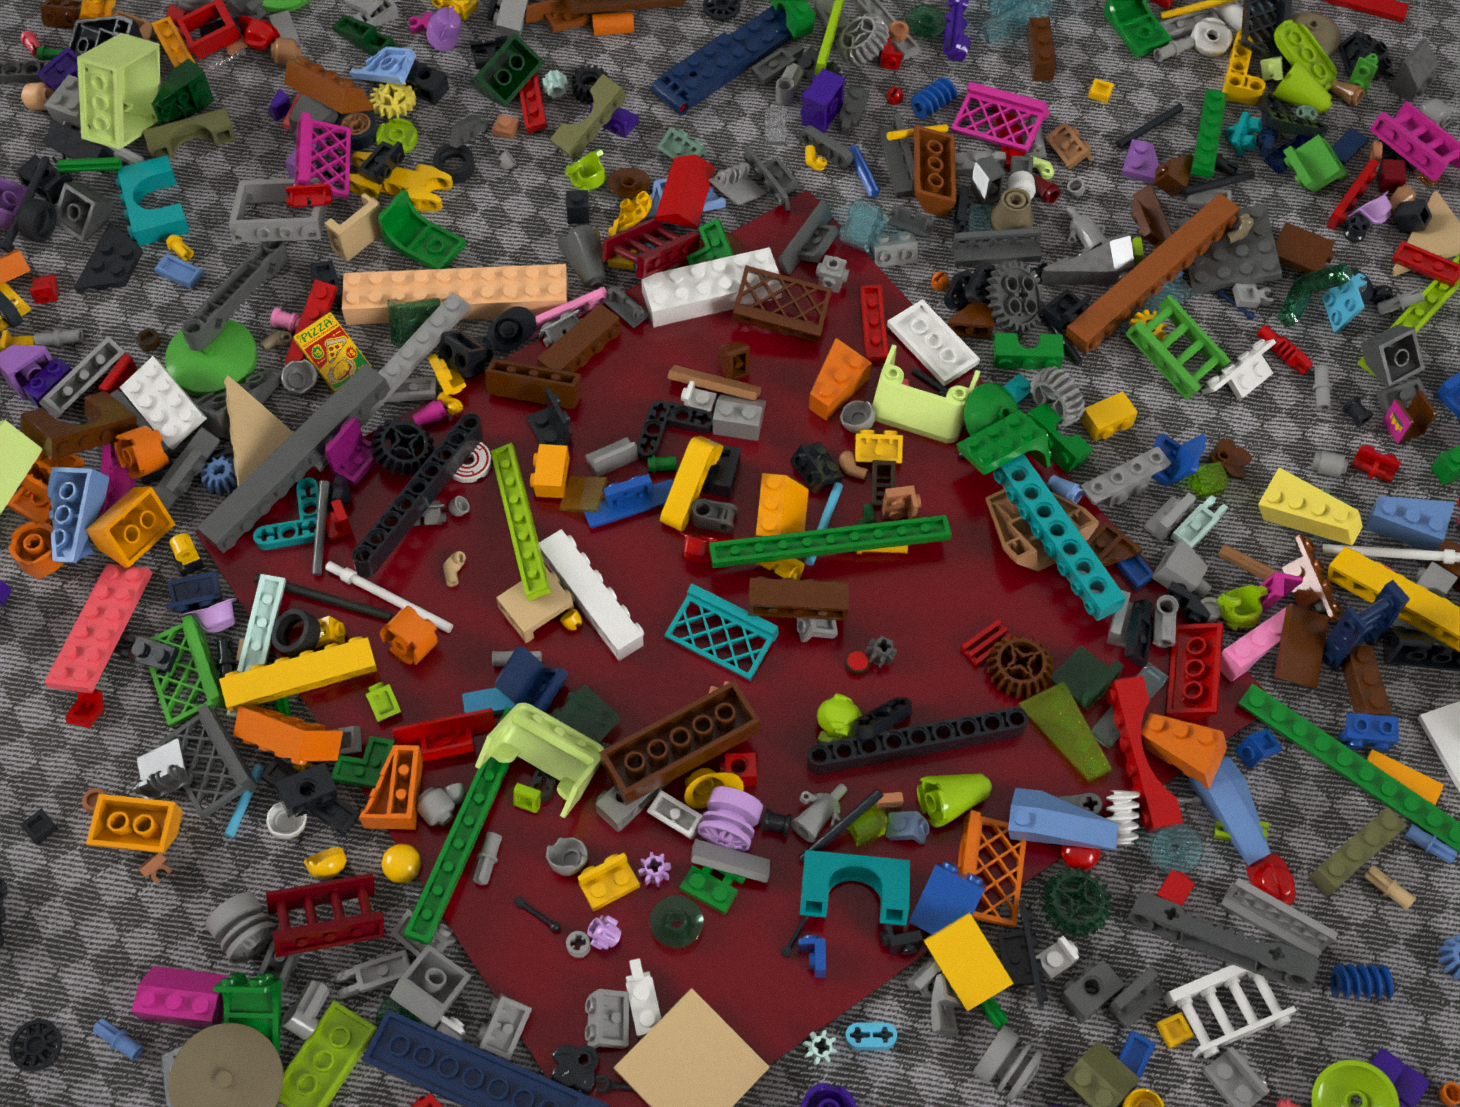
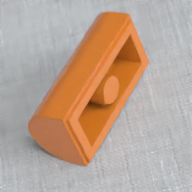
(613, 23)

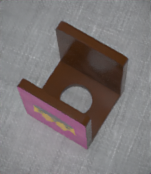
(1416, 418)

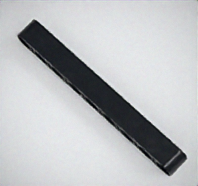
(417, 495)
(926, 732)

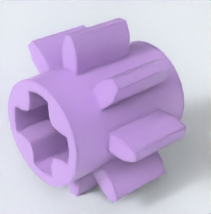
(655, 877)
(604, 932)

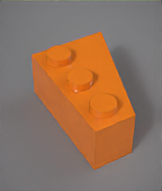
(1185, 745)

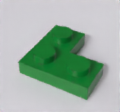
(715, 243)
(363, 771)

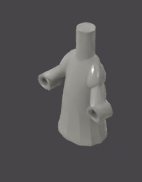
(1087, 231)
(814, 818)

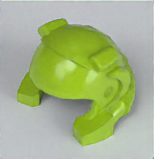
(587, 172)
(1242, 606)
(837, 718)

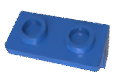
(1370, 731)

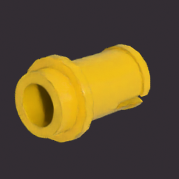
(176, 244)

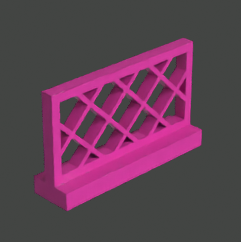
(1010, 103)
(304, 150)

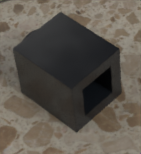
(577, 207)
(1412, 216)

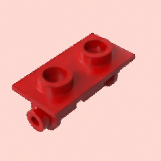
(318, 193)

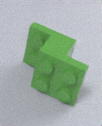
(1315, 164)

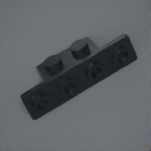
(1019, 956)

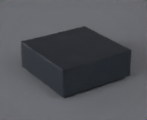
(39, 826)

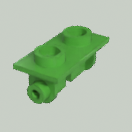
(1364, 72)

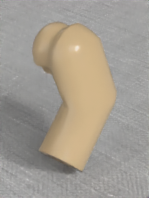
(452, 566)

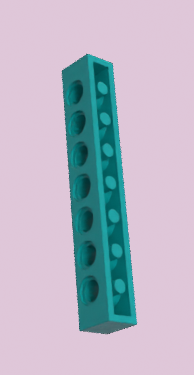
(1070, 540)

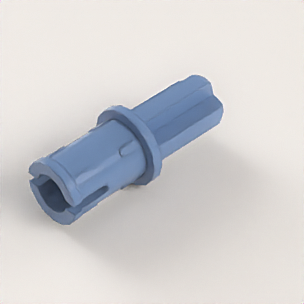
(1430, 844)
(118, 1039)

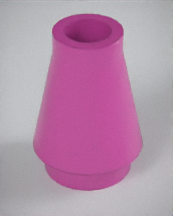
(430, 413)

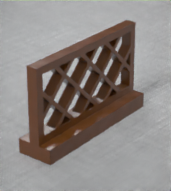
(782, 322)

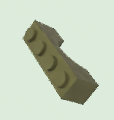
(167, 138)
(573, 138)
(1357, 851)

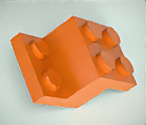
(32, 498)

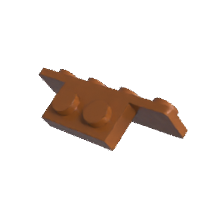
(555, 14)
(1314, 585)

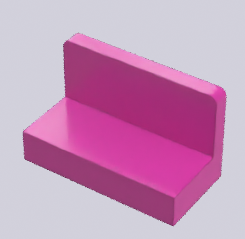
(1278, 586)

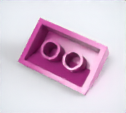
(179, 997)

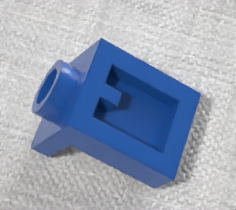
(1258, 747)
(817, 959)

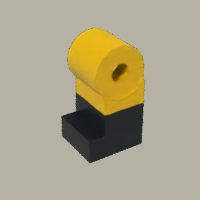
(185, 554)

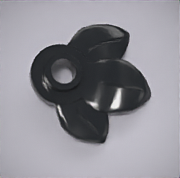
(571, 1070)

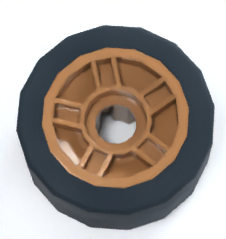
(362, 127)

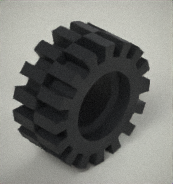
(585, 76)

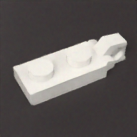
(642, 999)

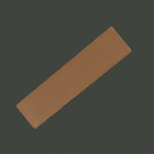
(714, 382)

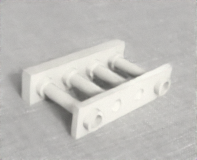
(1206, 988)

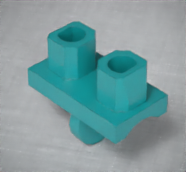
(1240, 133)

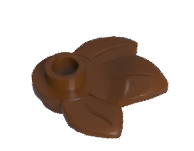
(1230, 457)

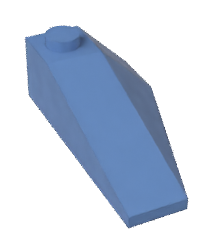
(75, 504)
(1233, 806)
(1051, 820)

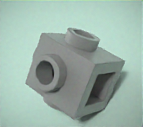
(832, 273)

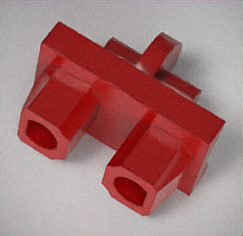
(1375, 463)

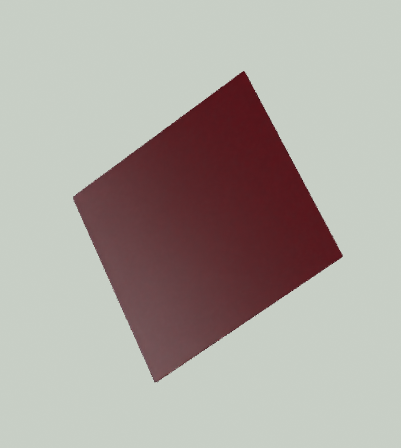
(918, 599)

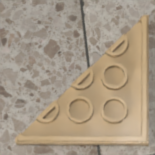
(1440, 235)
(253, 430)

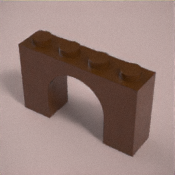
(63, 439)

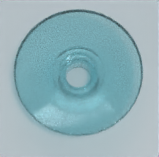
(1188, 852)

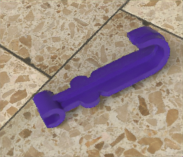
(955, 42)

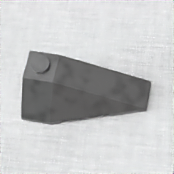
(1098, 266)
(215, 406)

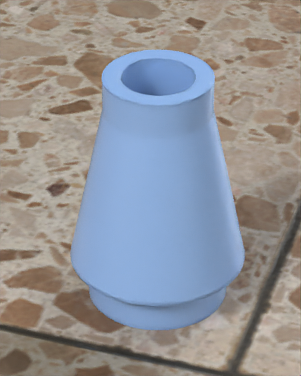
(1065, 488)

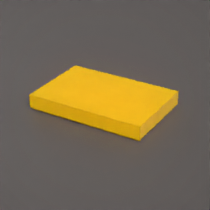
(968, 961)

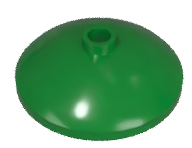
(986, 406)

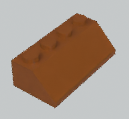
(325, 86)
(934, 170)

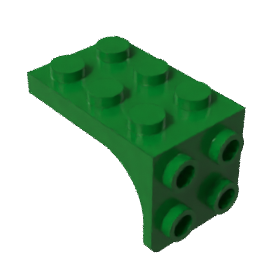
(1136, 25)
(417, 237)
(1005, 442)
(253, 1003)

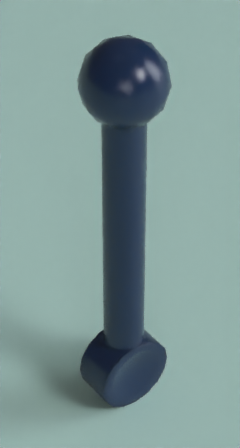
(1222, 294)

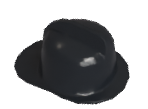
(511, 328)

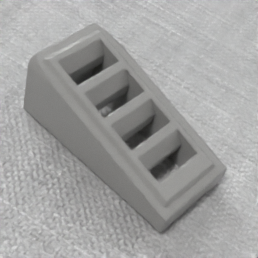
(384, 13)

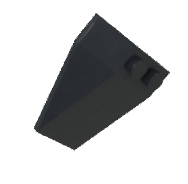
(95, 31)

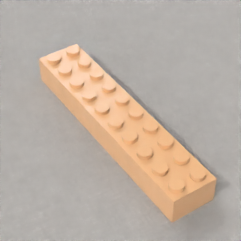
(485, 289)

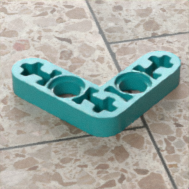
(306, 521)

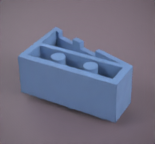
(1411, 520)

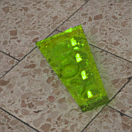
(1065, 726)

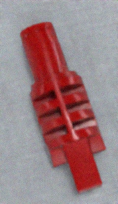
(1294, 358)

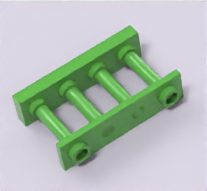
(1164, 361)

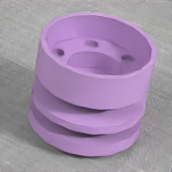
(730, 818)

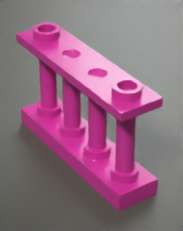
(1411, 147)

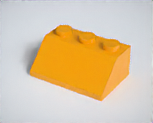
(781, 506)
(131, 526)
(134, 823)

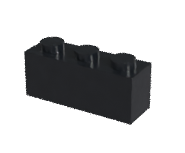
(69, 142)

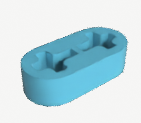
(871, 1042)

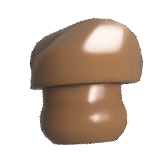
(849, 466)

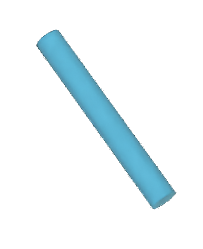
(242, 805)

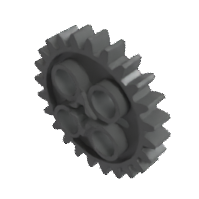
(1015, 296)

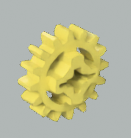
(393, 99)

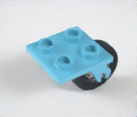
(1347, 300)

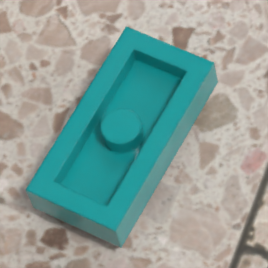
(1019, 388)

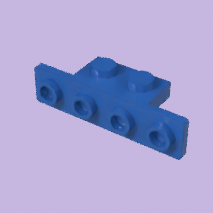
(629, 499)

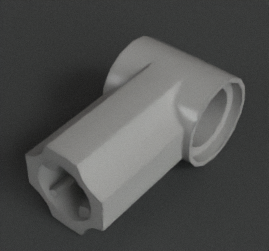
(788, 84)
(1164, 623)
(301, 1016)

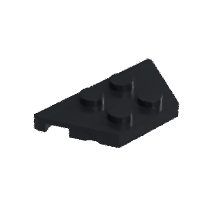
(110, 261)

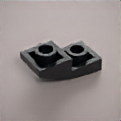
(1194, 609)

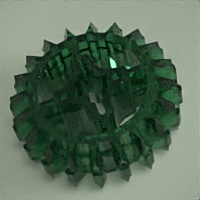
(1086, 905)

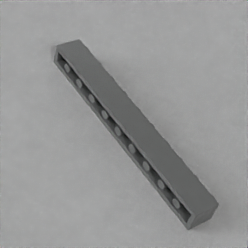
(292, 459)

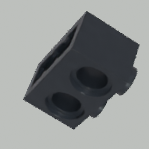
(462, 353)

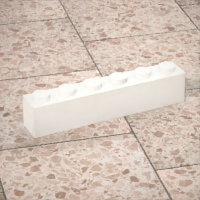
(591, 594)

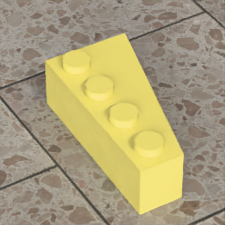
(1308, 509)

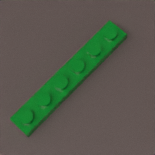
(1208, 133)

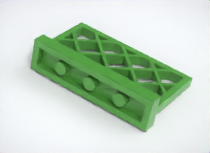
(204, 665)

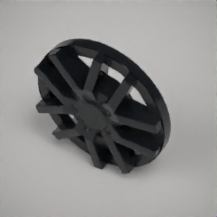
(722, 7)
(35, 1045)

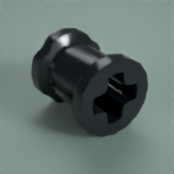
(1357, 411)
(776, 822)

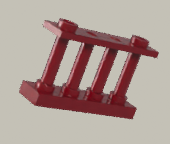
(651, 259)
(327, 933)

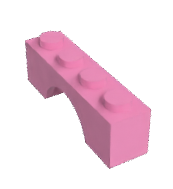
(1251, 647)

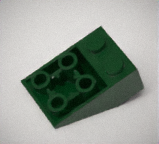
(182, 94)

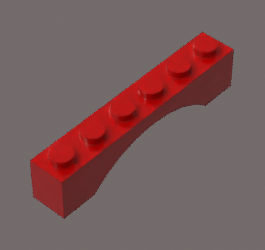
(1157, 804)

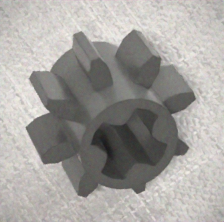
(881, 651)

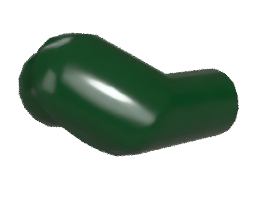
(869, 515)

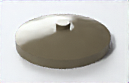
(226, 1069)

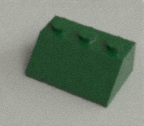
(507, 71)

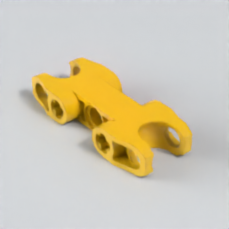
(417, 184)

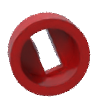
(897, 99)

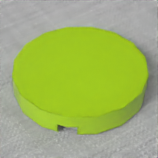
(398, 130)

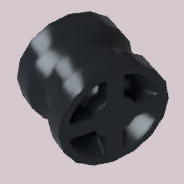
(1356, 228)

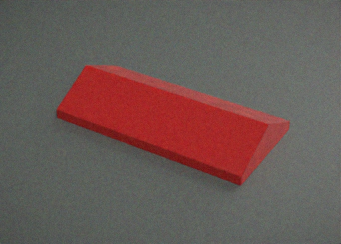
(685, 191)
(1195, 671)

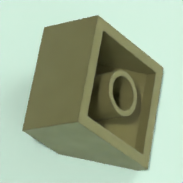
(1100, 1078)

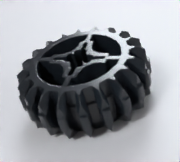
(404, 439)

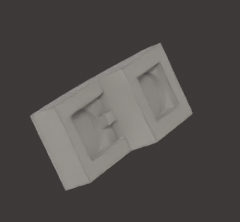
(942, 1007)

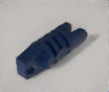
(1266, 139)

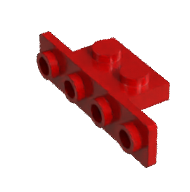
(445, 735)

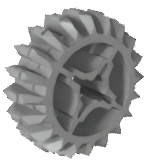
(862, 39)
(1060, 393)

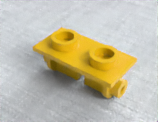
(786, 568)

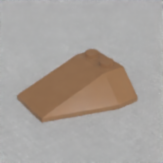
(1017, 535)

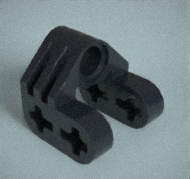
(974, 287)

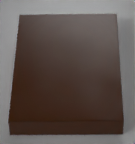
(1301, 647)

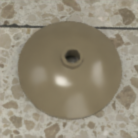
(1321, 28)

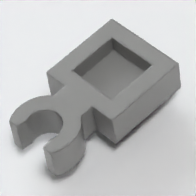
(1248, 296)

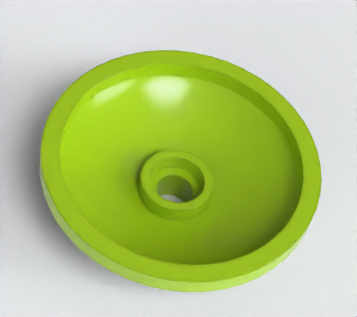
(1353, 1077)

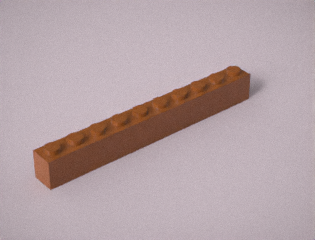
(1152, 274)

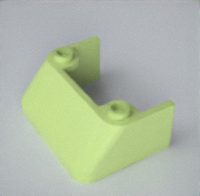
(919, 410)
(547, 746)

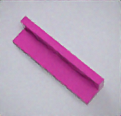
(119, 481)

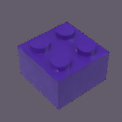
(822, 100)

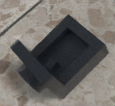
(906, 943)

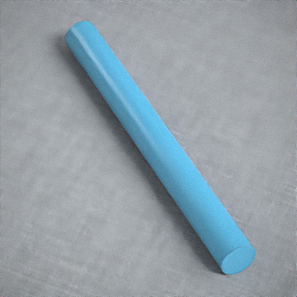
(827, 514)

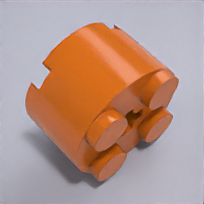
(140, 451)
(33, 549)
(409, 635)

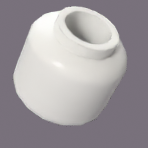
(1024, 181)

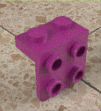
(350, 453)

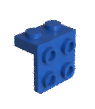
(1183, 458)

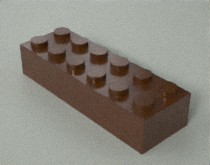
(679, 742)

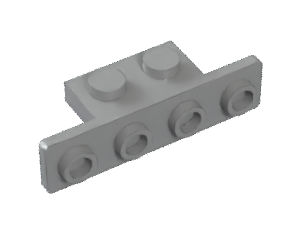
(1126, 479)

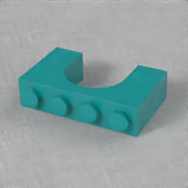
(138, 181)
(885, 875)

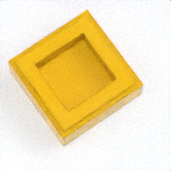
(1100, 90)
(1175, 1030)

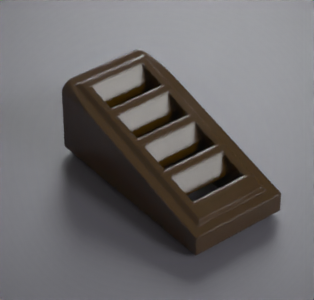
(882, 465)

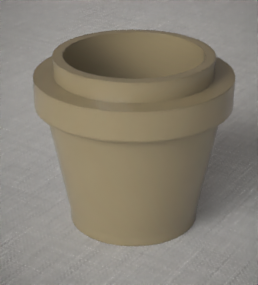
(1012, 211)

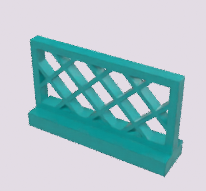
(730, 613)

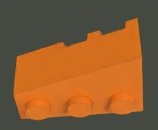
(838, 379)
(396, 793)

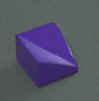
(279, 106)

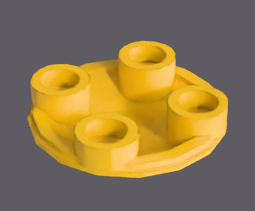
(634, 210)

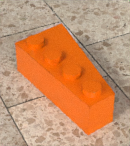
(287, 735)

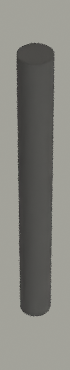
(320, 528)

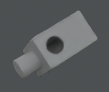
(1184, 568)

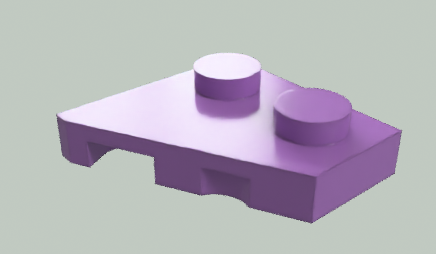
(1140, 162)

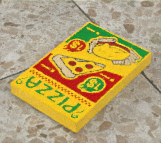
(330, 351)

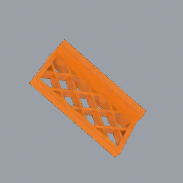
(969, 859)

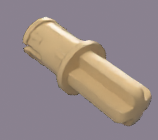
(1389, 887)

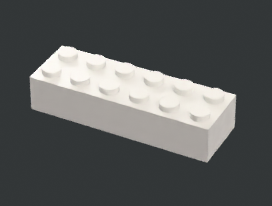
(705, 287)

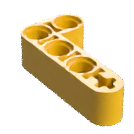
(1237, 84)
(689, 480)

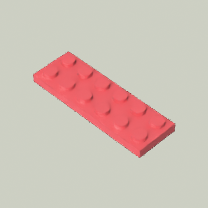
(98, 628)

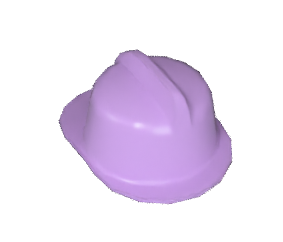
(1375, 211)
(216, 617)

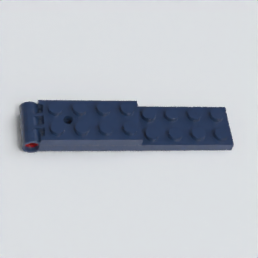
(721, 61)
(461, 1070)

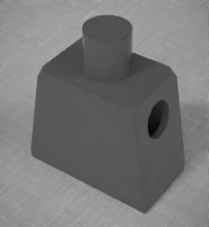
(316, 109)

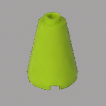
(1302, 88)
(951, 795)

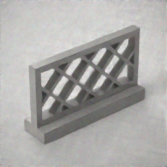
(1277, 918)

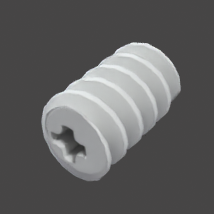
(1124, 815)

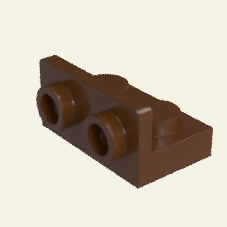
(60, 12)

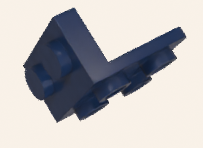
(194, 590)
(529, 680)

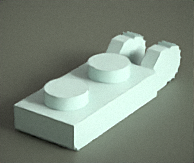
(1199, 523)

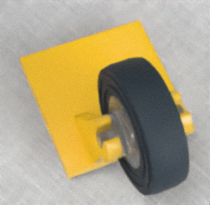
(11, 307)

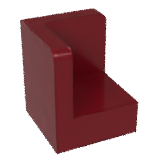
(1391, 175)

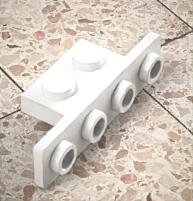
(1246, 373)

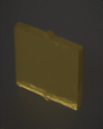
(583, 494)

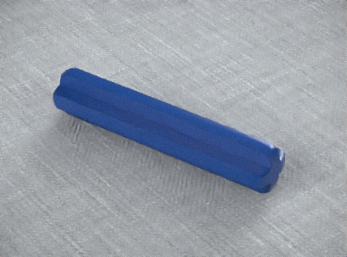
(864, 172)

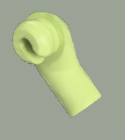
(1044, 167)

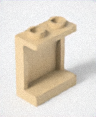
(356, 231)
(530, 615)

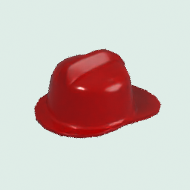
(257, 33)
(697, 547)
(1273, 878)

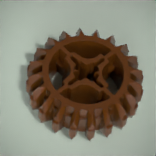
(1021, 657)

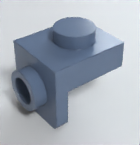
(907, 826)

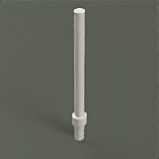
(1447, 556)
(350, 576)

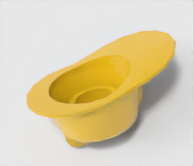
(702, 782)

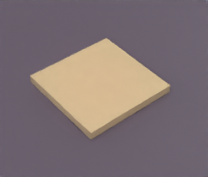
(691, 1060)

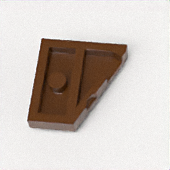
(1112, 545)

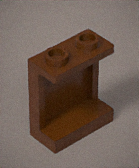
(1303, 249)

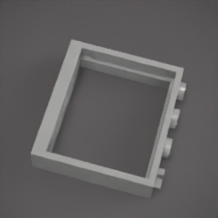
(272, 229)

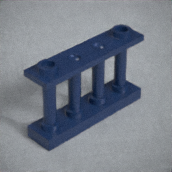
(1366, 626)

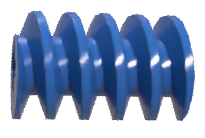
(933, 97)
(1361, 978)

